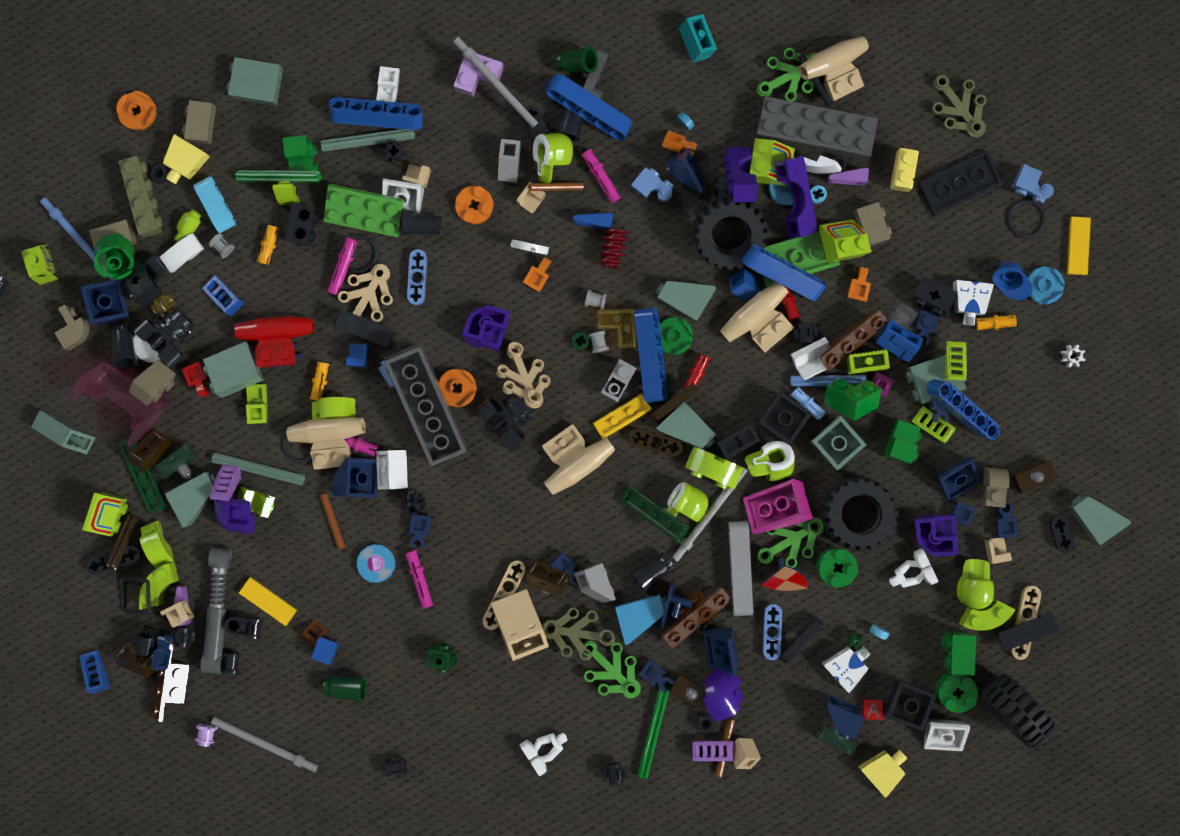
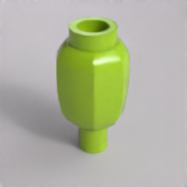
(187, 224)

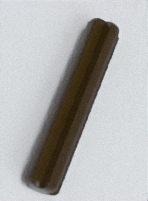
(122, 541)

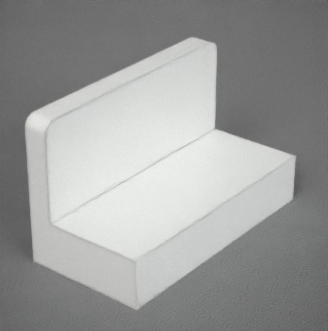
(807, 359)
(391, 469)

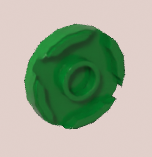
(675, 335)

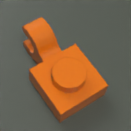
(677, 142)
(536, 276)
(859, 288)

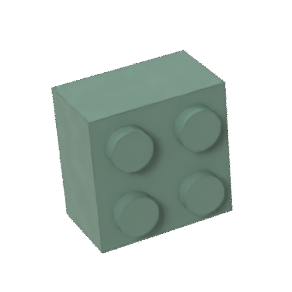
(837, 443)

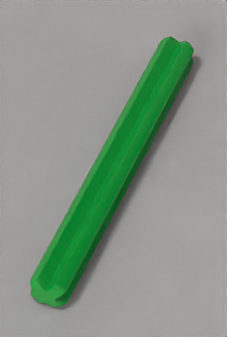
(276, 176)
(653, 733)

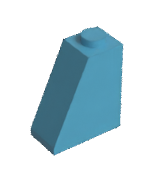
(639, 615)

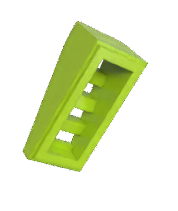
(963, 361)
(950, 429)

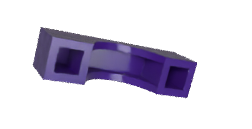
(737, 169)
(802, 217)

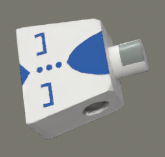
(971, 299)
(847, 666)

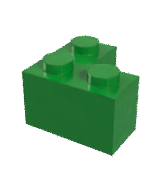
(300, 153)
(852, 400)
(902, 442)
(961, 652)

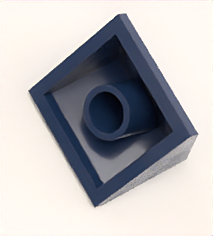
(104, 302)
(958, 478)
(722, 650)

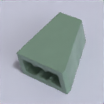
(685, 297)
(687, 427)
(63, 432)
(191, 498)
(1097, 519)

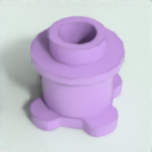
(205, 734)

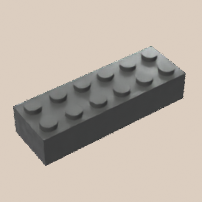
(817, 128)
(425, 404)

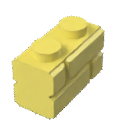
(904, 169)

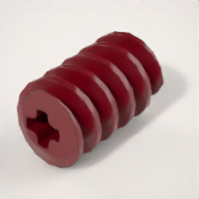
(612, 252)

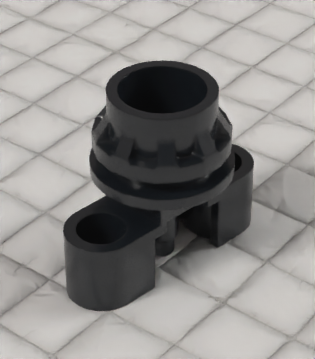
(161, 339)
(507, 417)

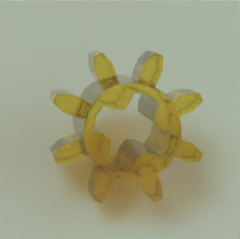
(163, 305)

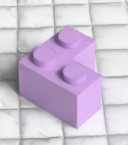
(469, 75)

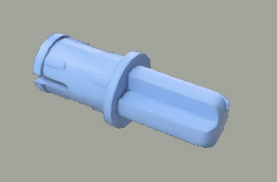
(808, 403)

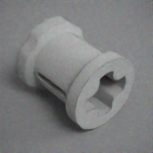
(221, 245)
(595, 300)
(598, 342)

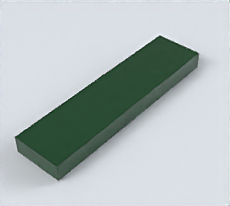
(145, 482)
(654, 514)

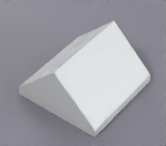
(410, 192)
(945, 734)

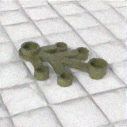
(960, 108)
(575, 633)

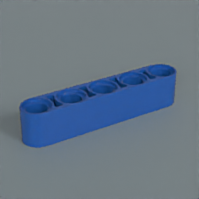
(589, 107)
(376, 113)
(784, 272)
(651, 355)
(963, 409)

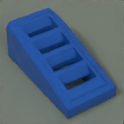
(599, 221)
(232, 304)
(104, 683)

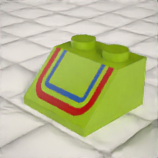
(763, 159)
(844, 241)
(105, 514)

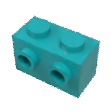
(697, 38)

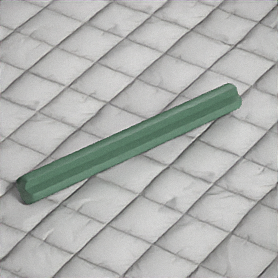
(366, 139)
(259, 469)

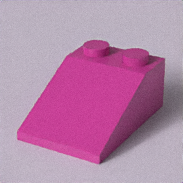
(778, 507)

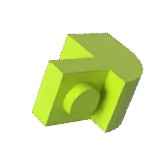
(333, 407)
(260, 502)
(155, 545)

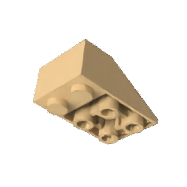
(519, 625)

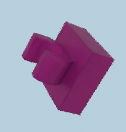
(883, 382)

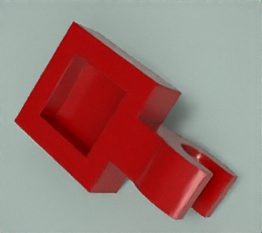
(195, 377)

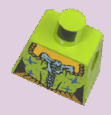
(38, 263)

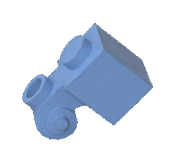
(648, 182)
(1027, 184)

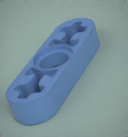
(411, 291)
(778, 617)

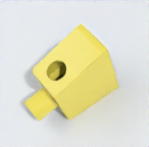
(183, 159)
(884, 770)

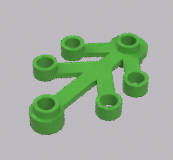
(792, 74)
(794, 539)
(613, 671)

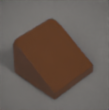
(313, 632)

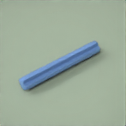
(824, 380)

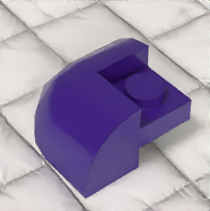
(486, 327)
(235, 515)
(937, 534)
(722, 695)

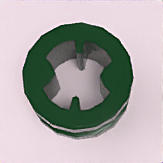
(576, 336)
(855, 640)

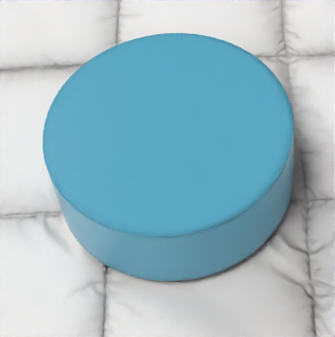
(879, 632)

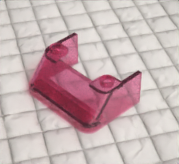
(116, 385)

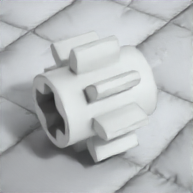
(1066, 356)

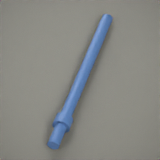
(57, 216)

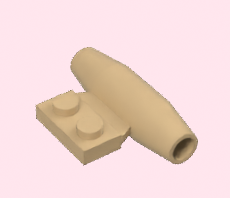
(836, 65)
(760, 318)
(328, 438)
(574, 458)

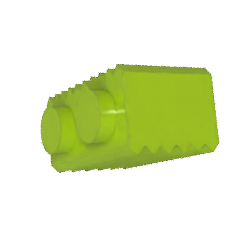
(867, 361)

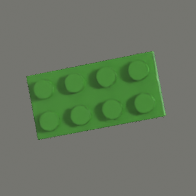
(363, 210)
(803, 252)

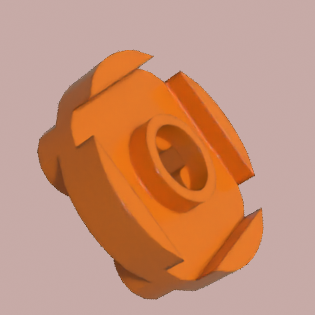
(133, 100)
(468, 214)
(468, 387)

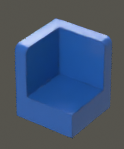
(744, 284)
(358, 355)
(325, 650)

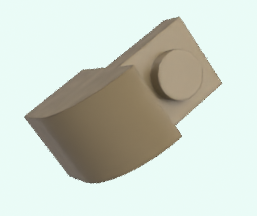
(75, 331)
(996, 485)

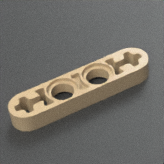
(501, 593)
(1020, 618)

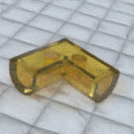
(623, 321)

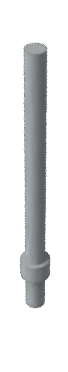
(470, 55)
(686, 544)
(298, 760)

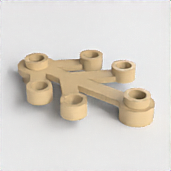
(368, 293)
(523, 377)

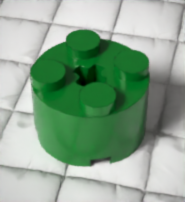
(114, 256)
(847, 571)
(965, 698)

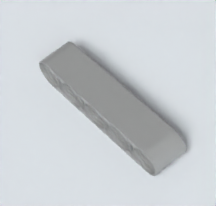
(741, 568)

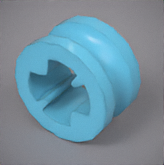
(820, 199)

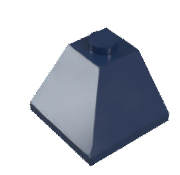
(686, 170)
(356, 478)
(845, 716)

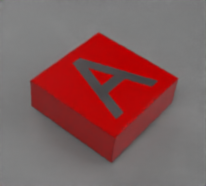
(873, 709)

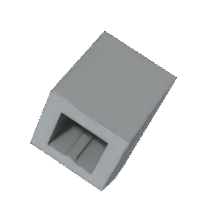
(509, 160)
(618, 380)
(595, 583)

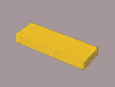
(1078, 246)
(622, 416)
(268, 601)

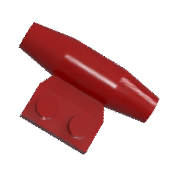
(274, 338)

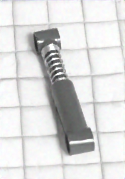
(213, 658)

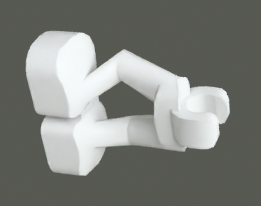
(920, 561)
(531, 750)

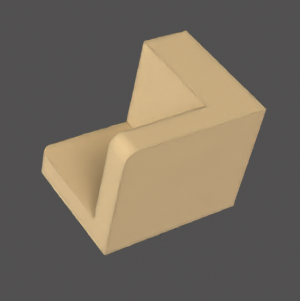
(417, 175)
(530, 199)
(997, 551)
(178, 613)
(745, 753)

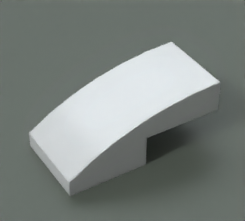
(388, 84)
(822, 166)
(181, 252)

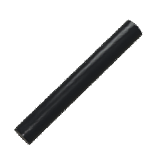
(818, 85)

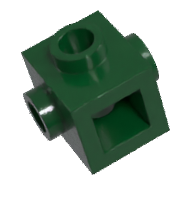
(441, 657)

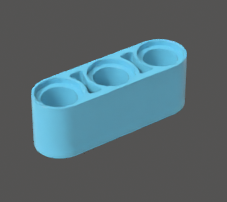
(214, 205)

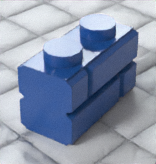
(899, 341)

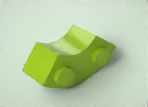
(713, 467)
(159, 580)
(986, 618)

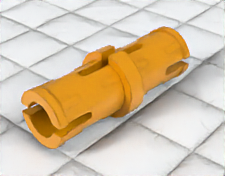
(268, 244)
(996, 322)
(319, 381)

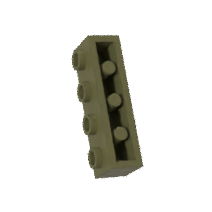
(140, 196)

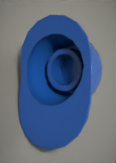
(1012, 281)

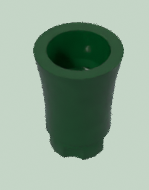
(577, 60)
(345, 688)

